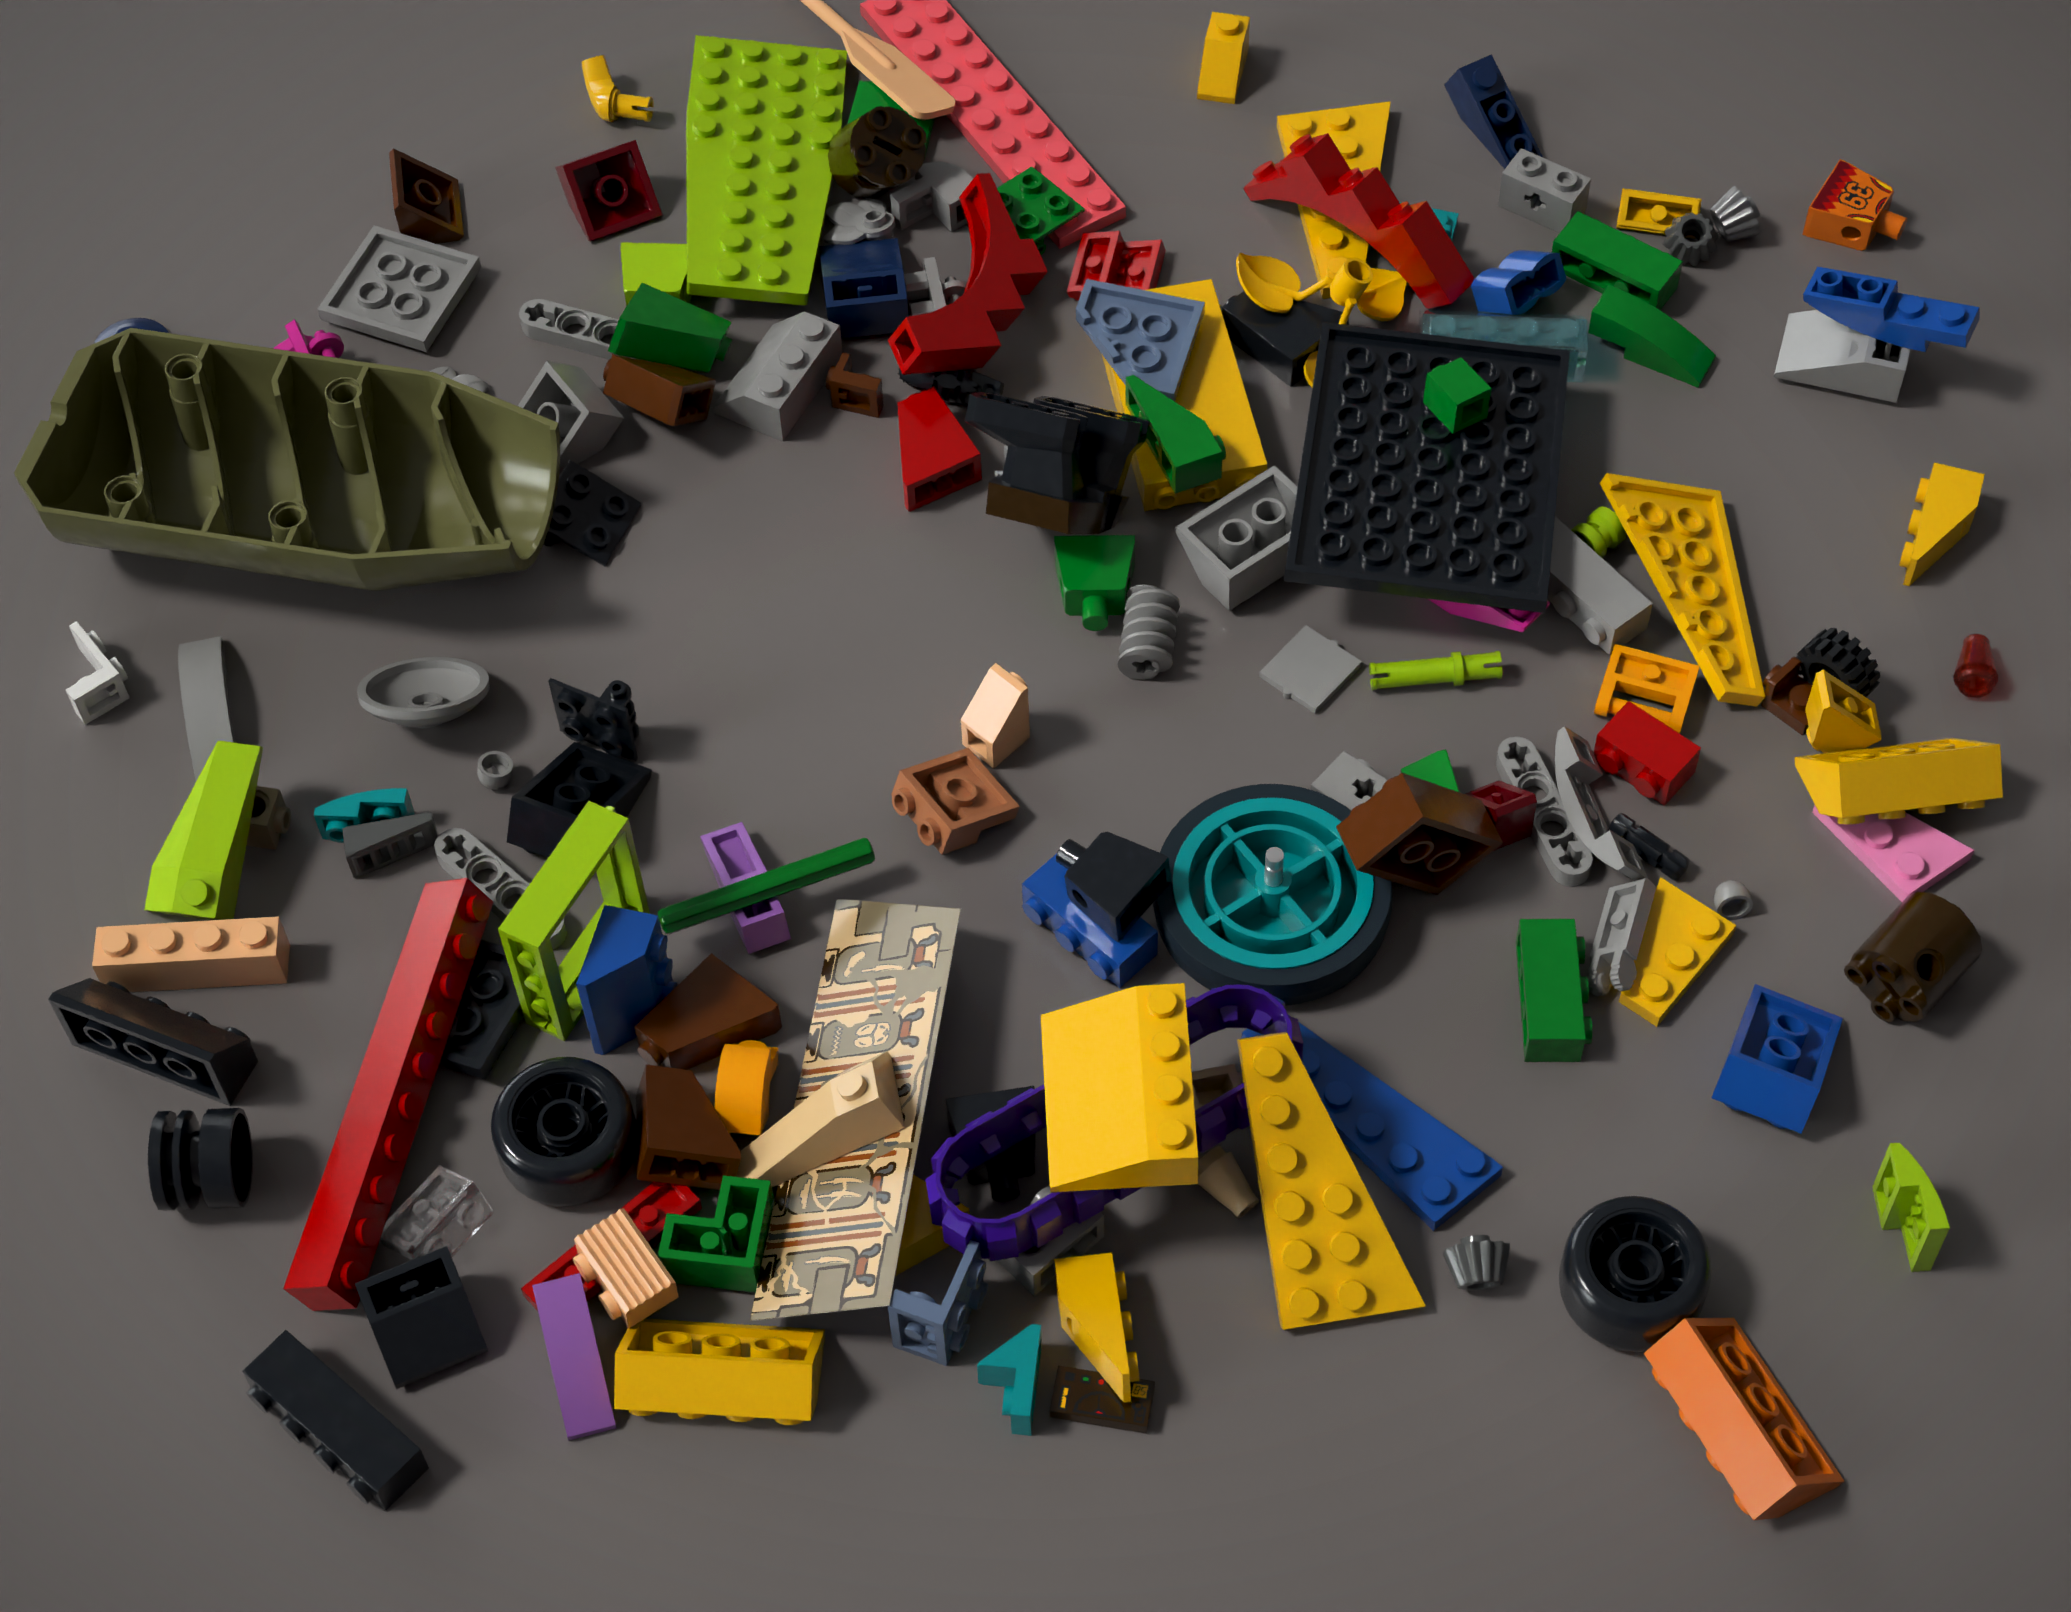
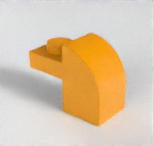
(745, 1085)

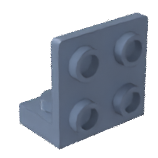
(935, 1329)

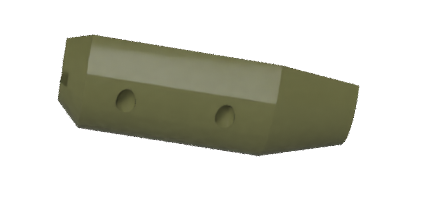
(289, 464)

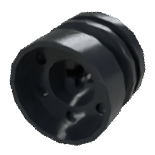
(200, 1159)

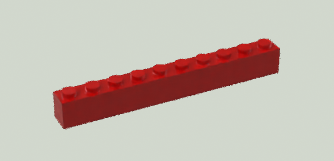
(389, 1097)

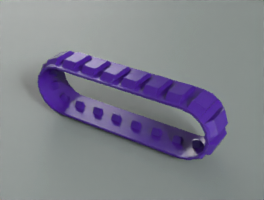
(1026, 1114)

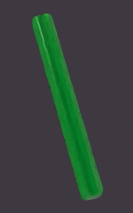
(766, 885)

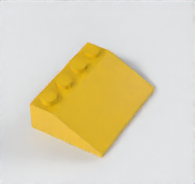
(1120, 1091)

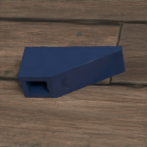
(1490, 110)

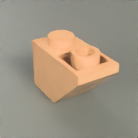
(997, 717)

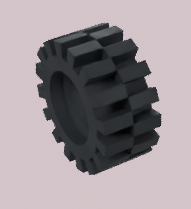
(1841, 659)

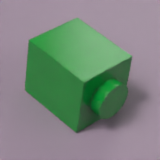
(1457, 395)

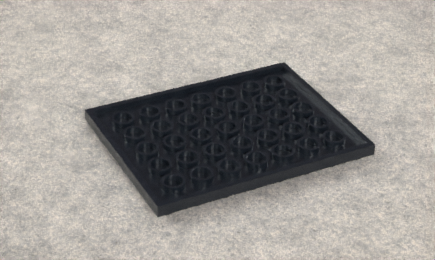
(1406, 503)

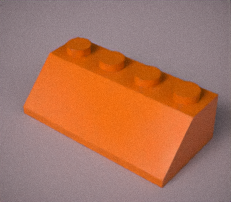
(1741, 1417)

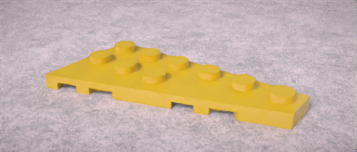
(1320, 1223)

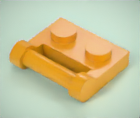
(1649, 678)

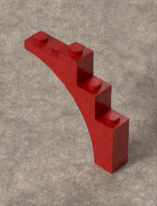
(1364, 203)
(1000, 271)

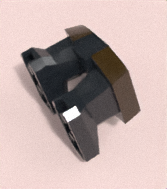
(1060, 461)

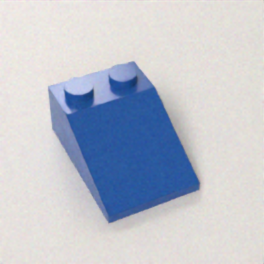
(1778, 1059)

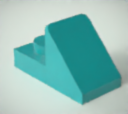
(1017, 1369)

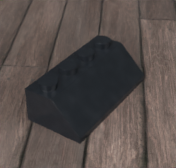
(155, 1038)

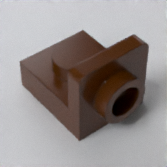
(854, 391)
(1787, 695)

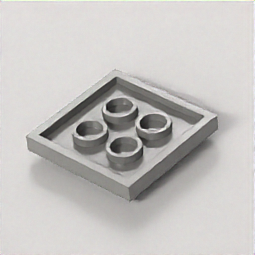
(399, 288)

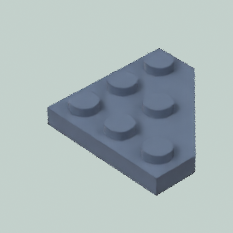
(1141, 332)

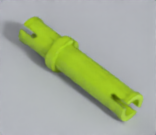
(1436, 670)

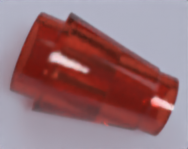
(1975, 667)

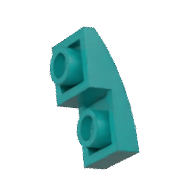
(361, 809)

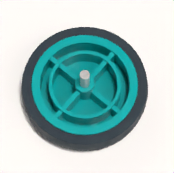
(1270, 895)

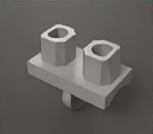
(928, 285)

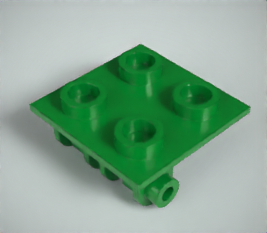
(1037, 206)

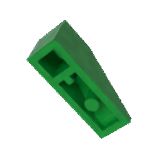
(1176, 437)

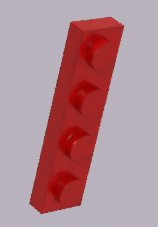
(647, 1212)

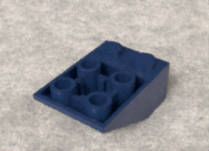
(864, 287)

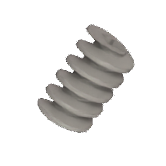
(1148, 632)

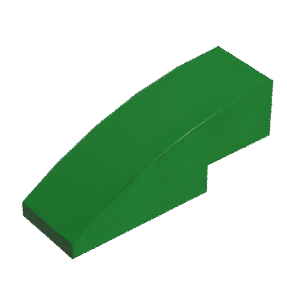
(1650, 337)

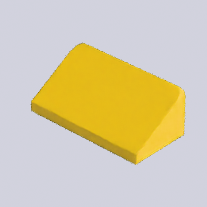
(1653, 211)

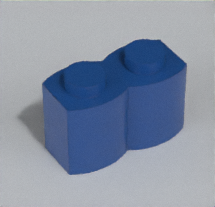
(1518, 282)

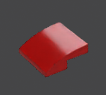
(1113, 261)

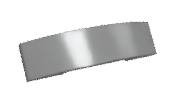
(204, 697)
(1574, 772)

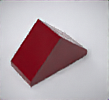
(1509, 809)

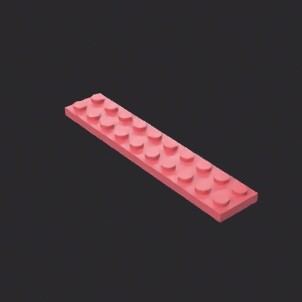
(994, 107)

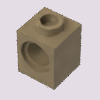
(273, 818)

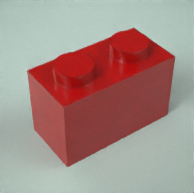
(1646, 753)

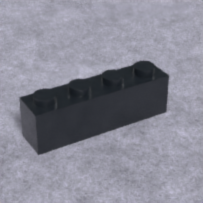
(335, 1421)

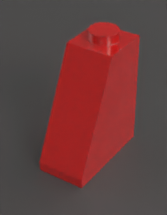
(934, 450)

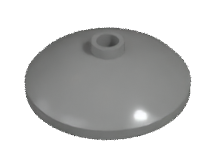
(423, 691)

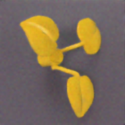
(1276, 284)

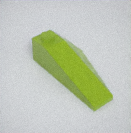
(206, 848)

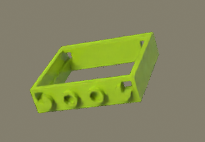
(594, 843)

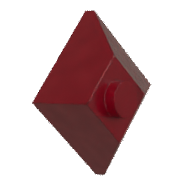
(609, 190)

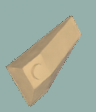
(832, 1122)

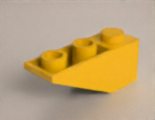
(1945, 517)
(1093, 1319)

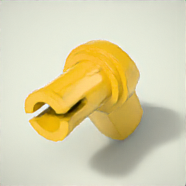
(608, 99)

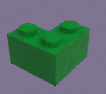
(725, 1248)

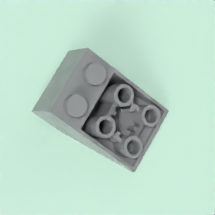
(1839, 358)

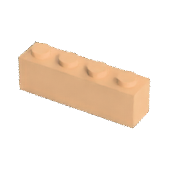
(192, 954)

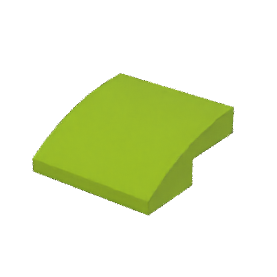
(1910, 1203)

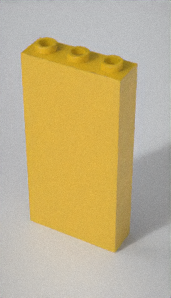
(1213, 393)

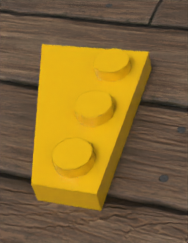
(1674, 951)

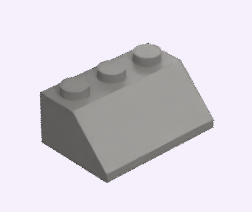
(782, 375)
(1242, 538)

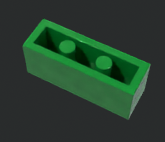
(1605, 256)
(1552, 990)

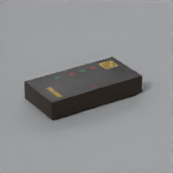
(1089, 1399)

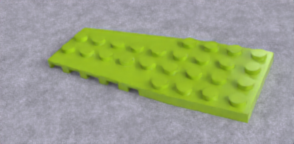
(759, 166)

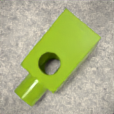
(655, 265)

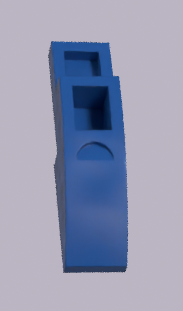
(1879, 311)

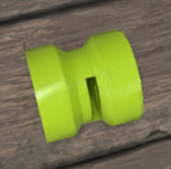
(1601, 530)

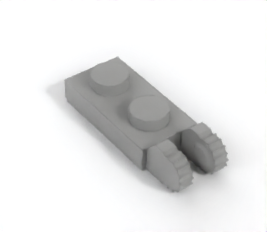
(1620, 936)

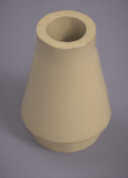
(1225, 1181)

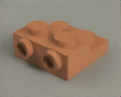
(952, 800)

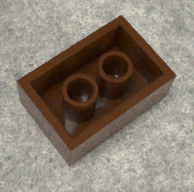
(1418, 834)

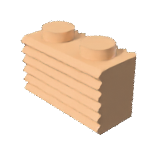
(625, 1269)

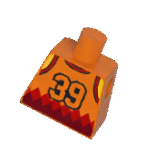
(1852, 209)

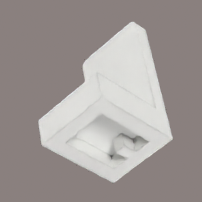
(102, 689)

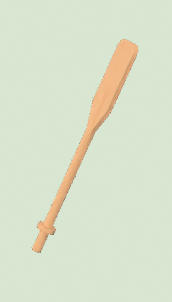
(888, 68)

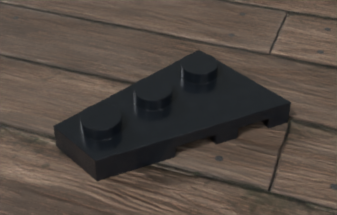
(485, 1014)

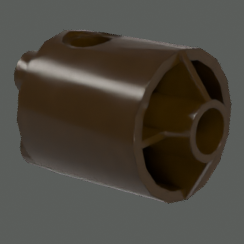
(877, 152)
(1914, 957)

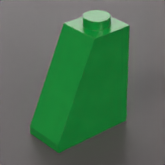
(670, 331)

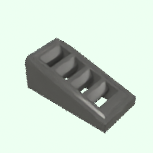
(387, 841)

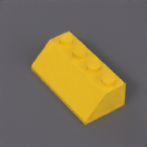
(1902, 778)
(719, 1370)

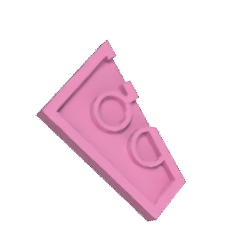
(1901, 851)

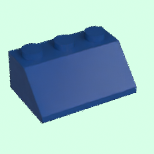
(623, 975)

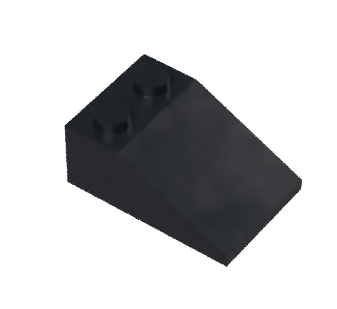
(558, 793)

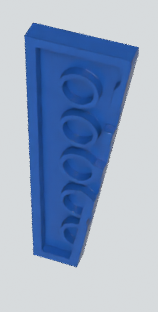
(1395, 1138)

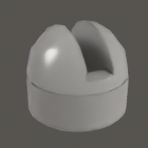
(501, 767)
(1732, 900)

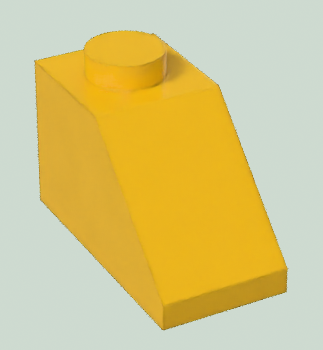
(1223, 57)
(1839, 716)

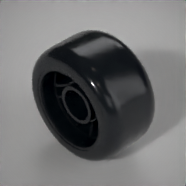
(564, 1131)
(1639, 1241)

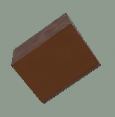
(425, 200)

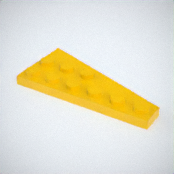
(1360, 138)
(1692, 563)

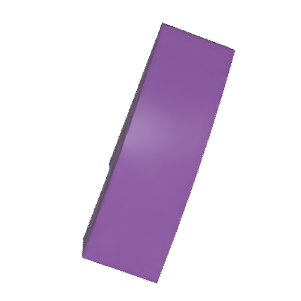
(736, 859)
(574, 1356)

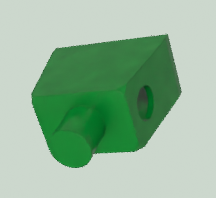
(1094, 575)

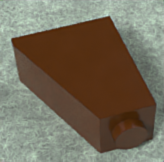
(659, 389)
(703, 1015)
(681, 1132)

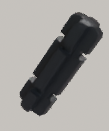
(1650, 847)

